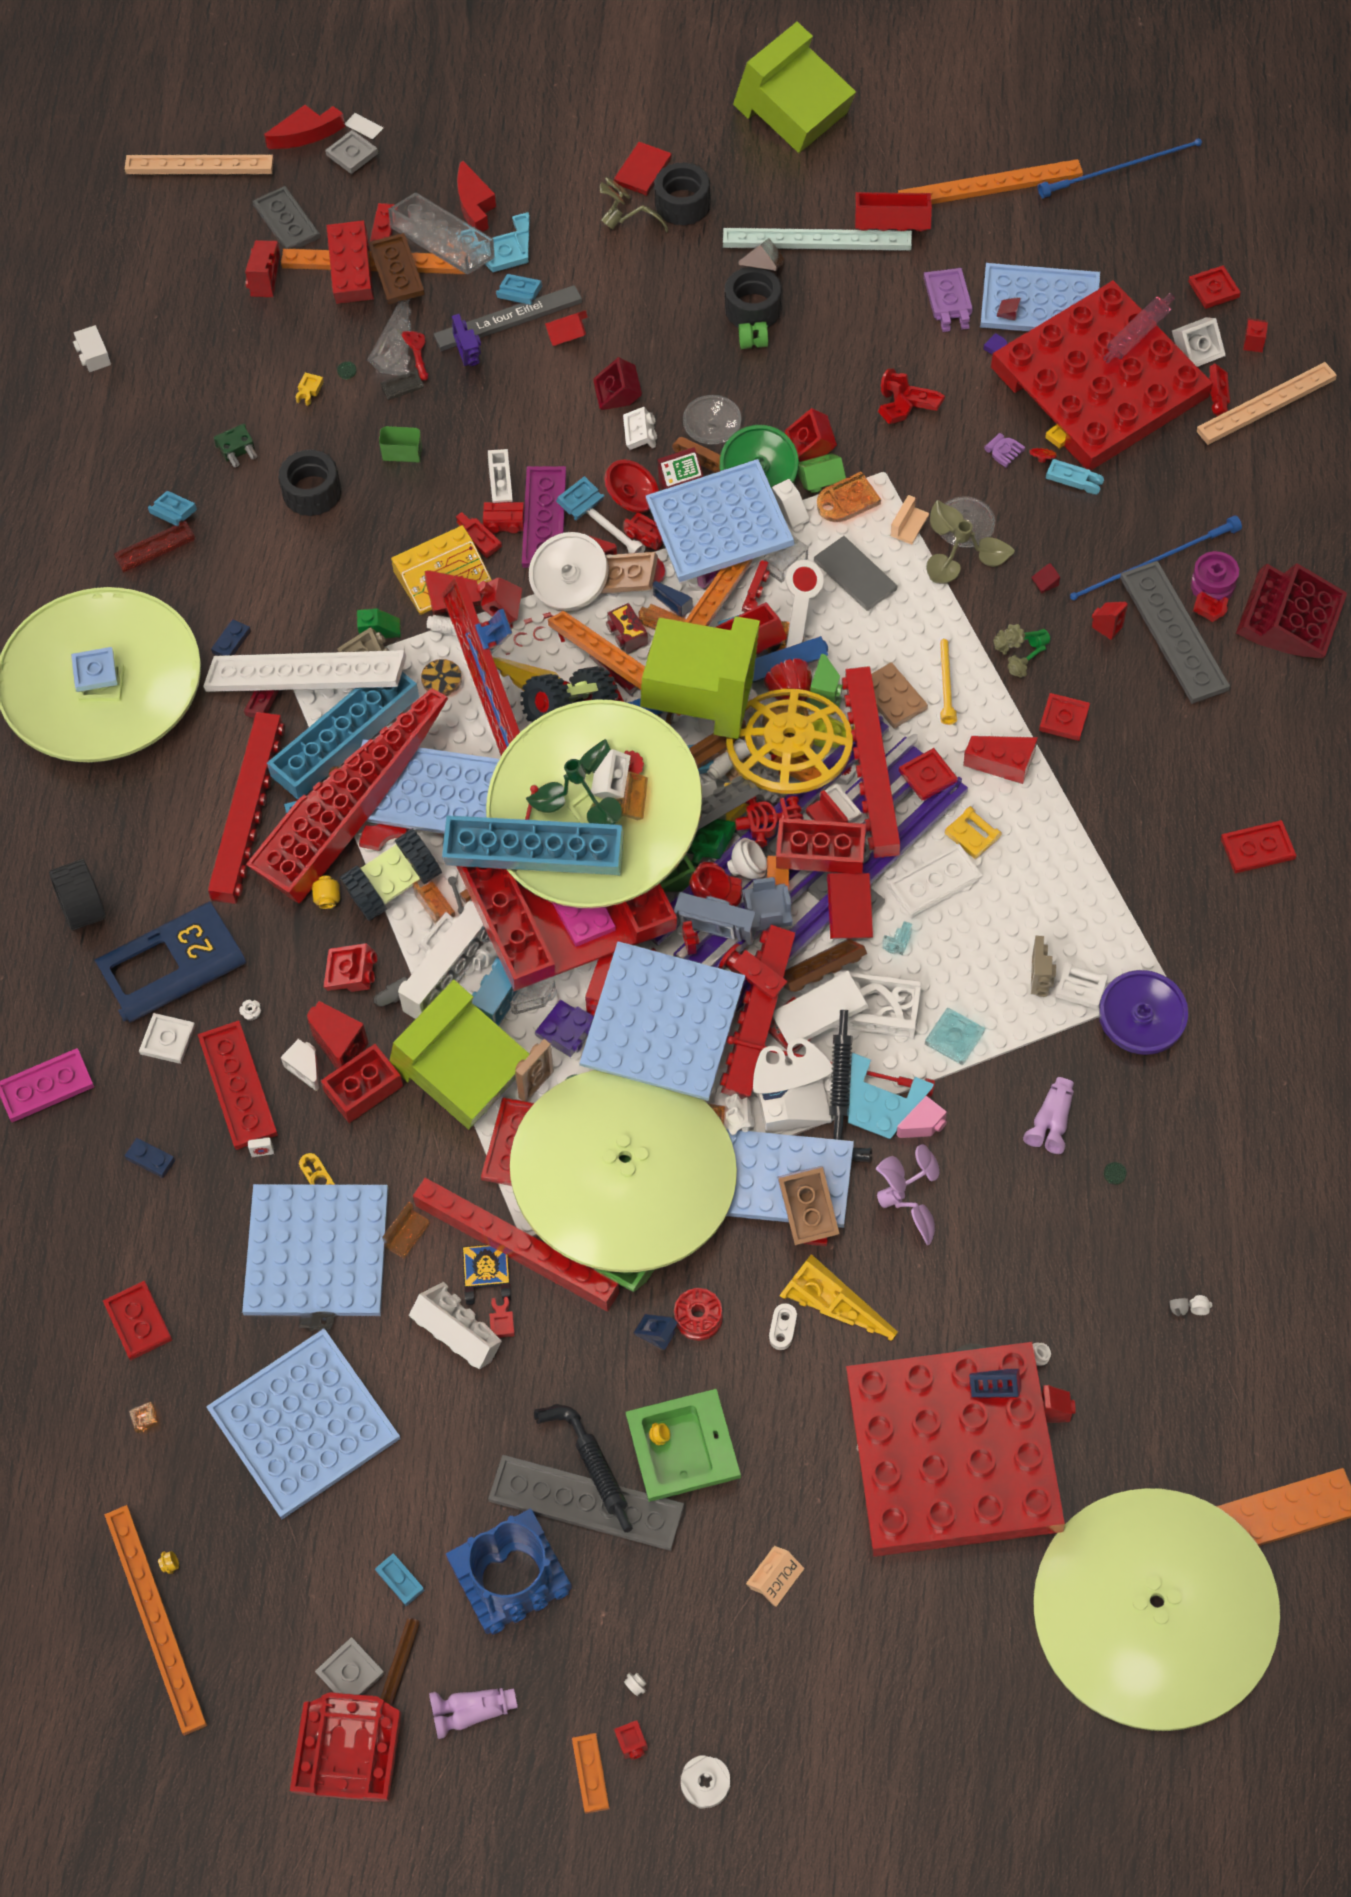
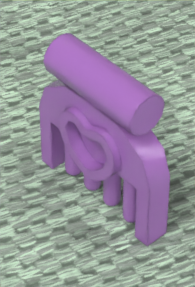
(1002, 448)

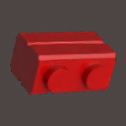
(503, 516)

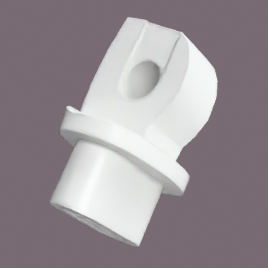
(484, 956)

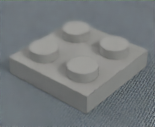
(351, 151)
(350, 1670)

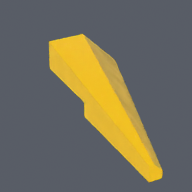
(519, 672)
(822, 1290)

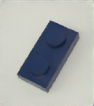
(231, 639)
(149, 1158)

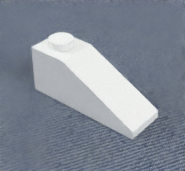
(499, 476)

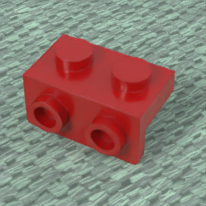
(643, 530)

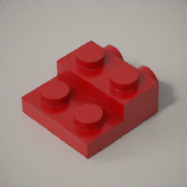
(350, 968)

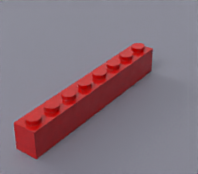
(756, 1016)

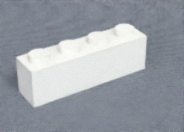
(455, 1325)

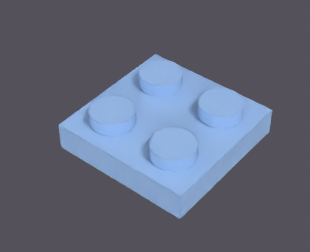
(94, 669)

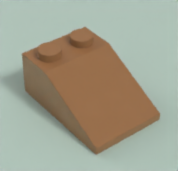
(808, 1205)

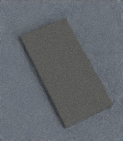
(286, 219)
(855, 573)

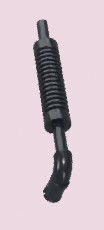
(840, 1084)
(593, 1460)

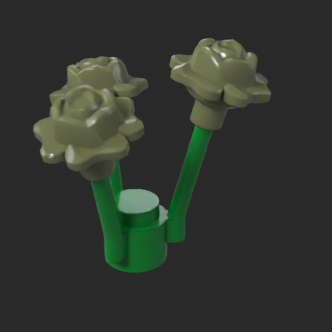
(1013, 638)

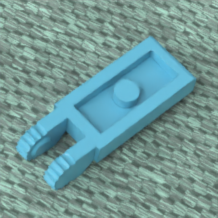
(1074, 476)

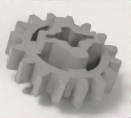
(771, 775)

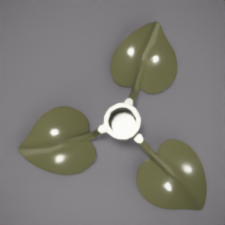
(613, 215)
(946, 519)

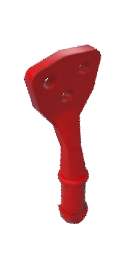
(416, 342)

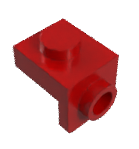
(897, 410)
(1210, 607)
(631, 1740)

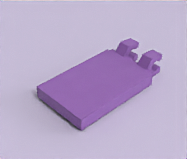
(948, 297)

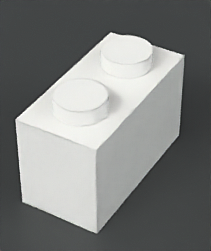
(92, 349)

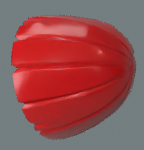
(789, 675)

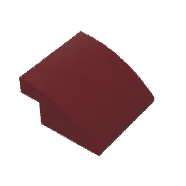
(1292, 611)

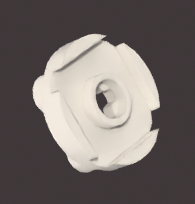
(703, 1796)

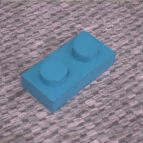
(399, 1579)

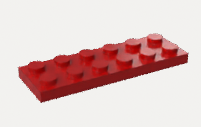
(237, 1084)

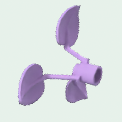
(894, 1174)

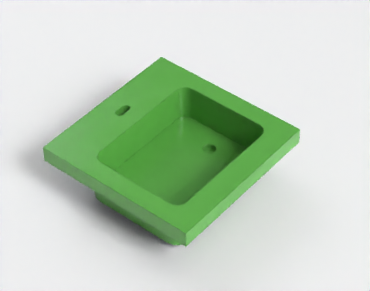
(692, 1454)

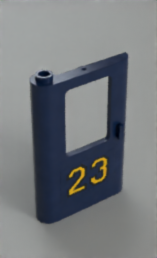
(197, 944)

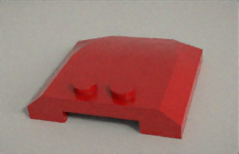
(346, 1748)

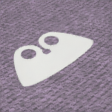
(781, 1077)

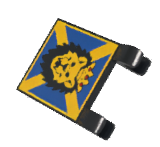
(485, 1268)

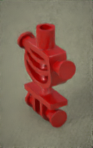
(793, 811)

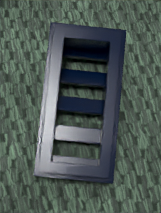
(675, 600)
(996, 1391)

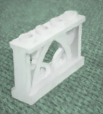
(884, 986)

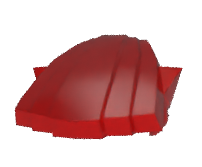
(713, 881)

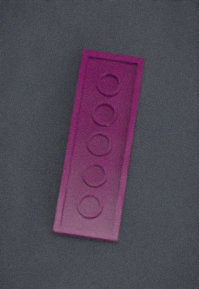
(542, 513)

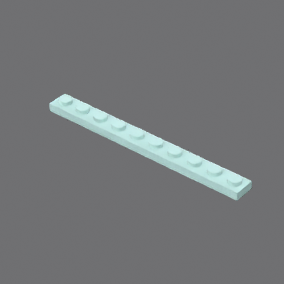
(818, 239)

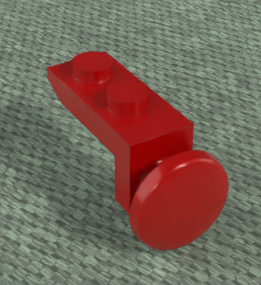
(919, 397)
(754, 970)

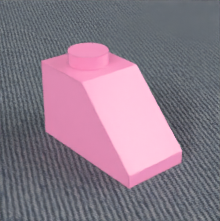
(923, 1120)

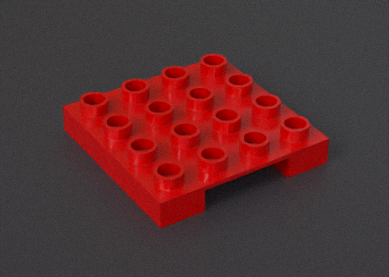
(1095, 401)
(533, 937)
(951, 1463)

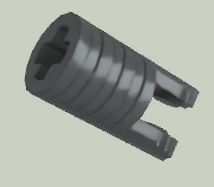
(390, 994)

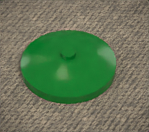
(769, 446)

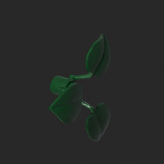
(551, 795)

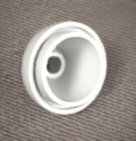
(747, 860)

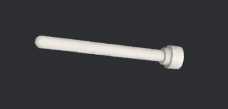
(632, 545)

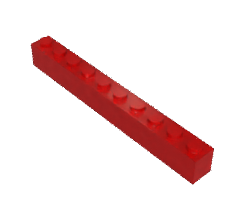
(872, 762)
(246, 809)
(516, 1244)

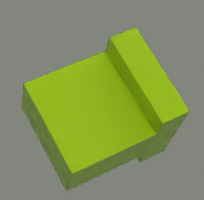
(793, 89)
(702, 671)
(457, 1055)

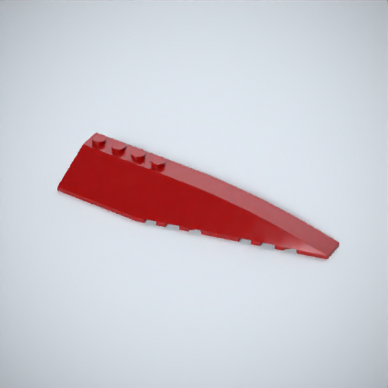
(336, 809)

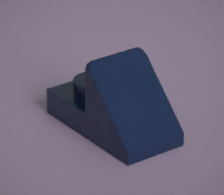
(656, 1330)

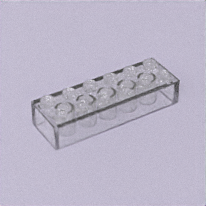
(441, 233)

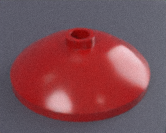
(629, 485)

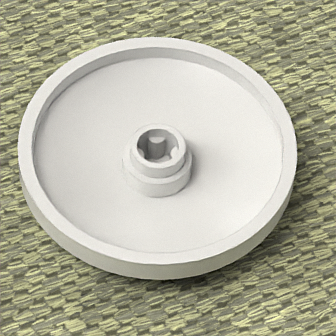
(568, 571)

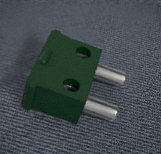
(235, 443)

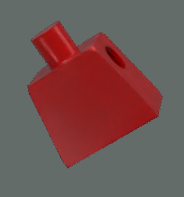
(500, 595)

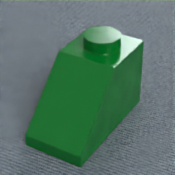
(378, 621)

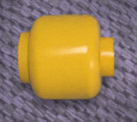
(326, 892)

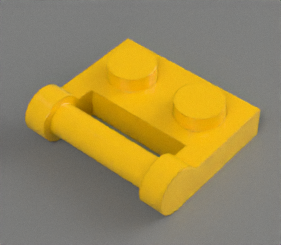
(968, 837)

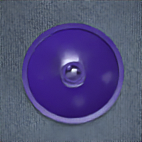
(1143, 1012)

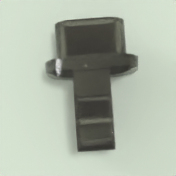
(314, 1321)

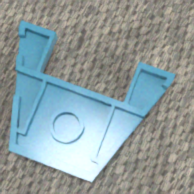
(512, 248)
(877, 1108)

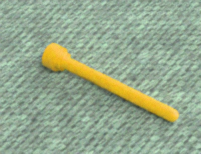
(948, 714)

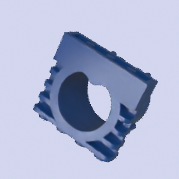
(494, 1546)

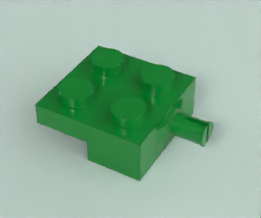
(711, 840)

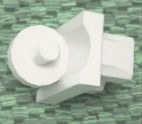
(739, 1114)

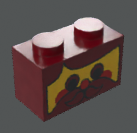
(627, 628)

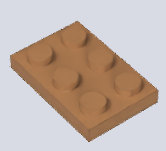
(630, 572)
(896, 696)
(534, 1070)

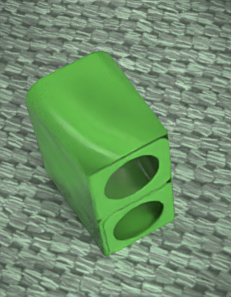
(400, 444)

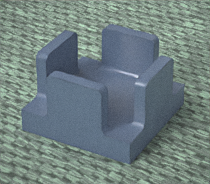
(769, 902)

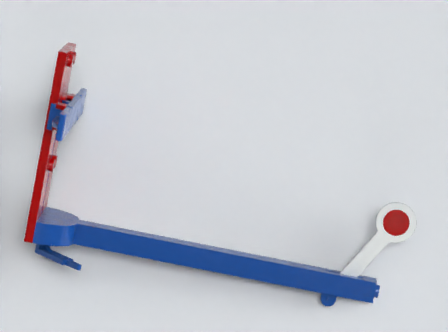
(481, 640)

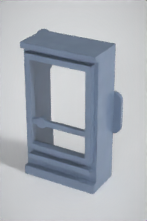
(715, 917)

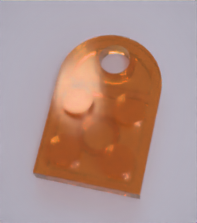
(847, 498)

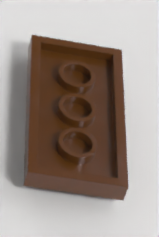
(396, 268)
(827, 961)

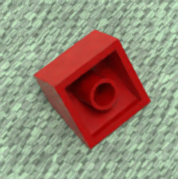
(811, 435)

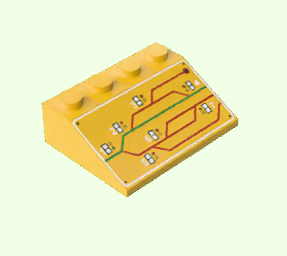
(448, 554)

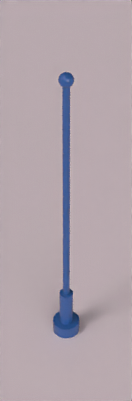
(1045, 189)
(1233, 524)

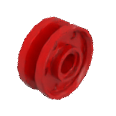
(698, 1327)

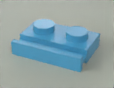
(519, 289)
(580, 498)
(172, 508)

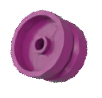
(1215, 575)

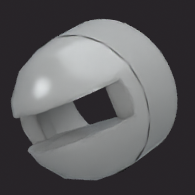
(1179, 1306)

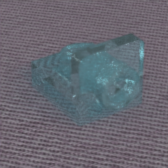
(901, 938)

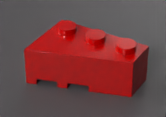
(263, 268)
(1001, 756)

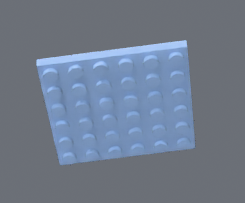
(719, 520)
(662, 1020)
(316, 1250)
(303, 1423)

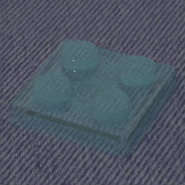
(954, 1036)

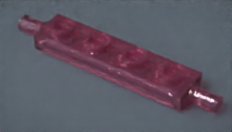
(1138, 327)

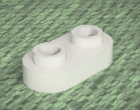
(782, 1327)

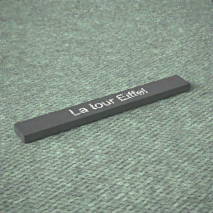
(514, 315)

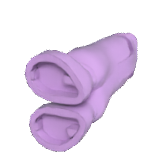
(1052, 1116)
(470, 1708)

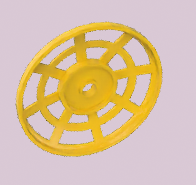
(791, 747)

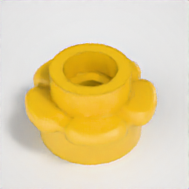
(659, 1433)
(168, 1562)

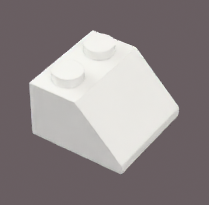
(1200, 341)

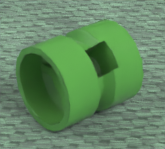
(746, 335)

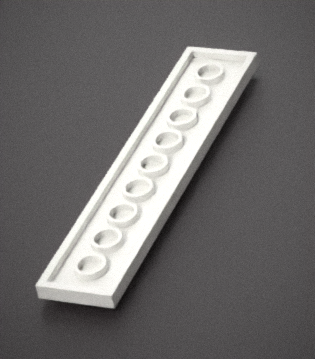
(305, 671)

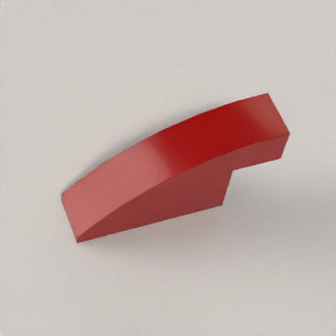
(304, 128)
(474, 197)

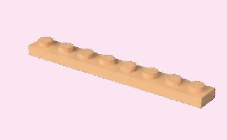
(199, 164)
(1266, 403)

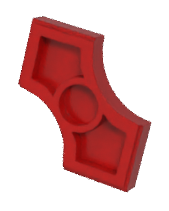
(376, 836)

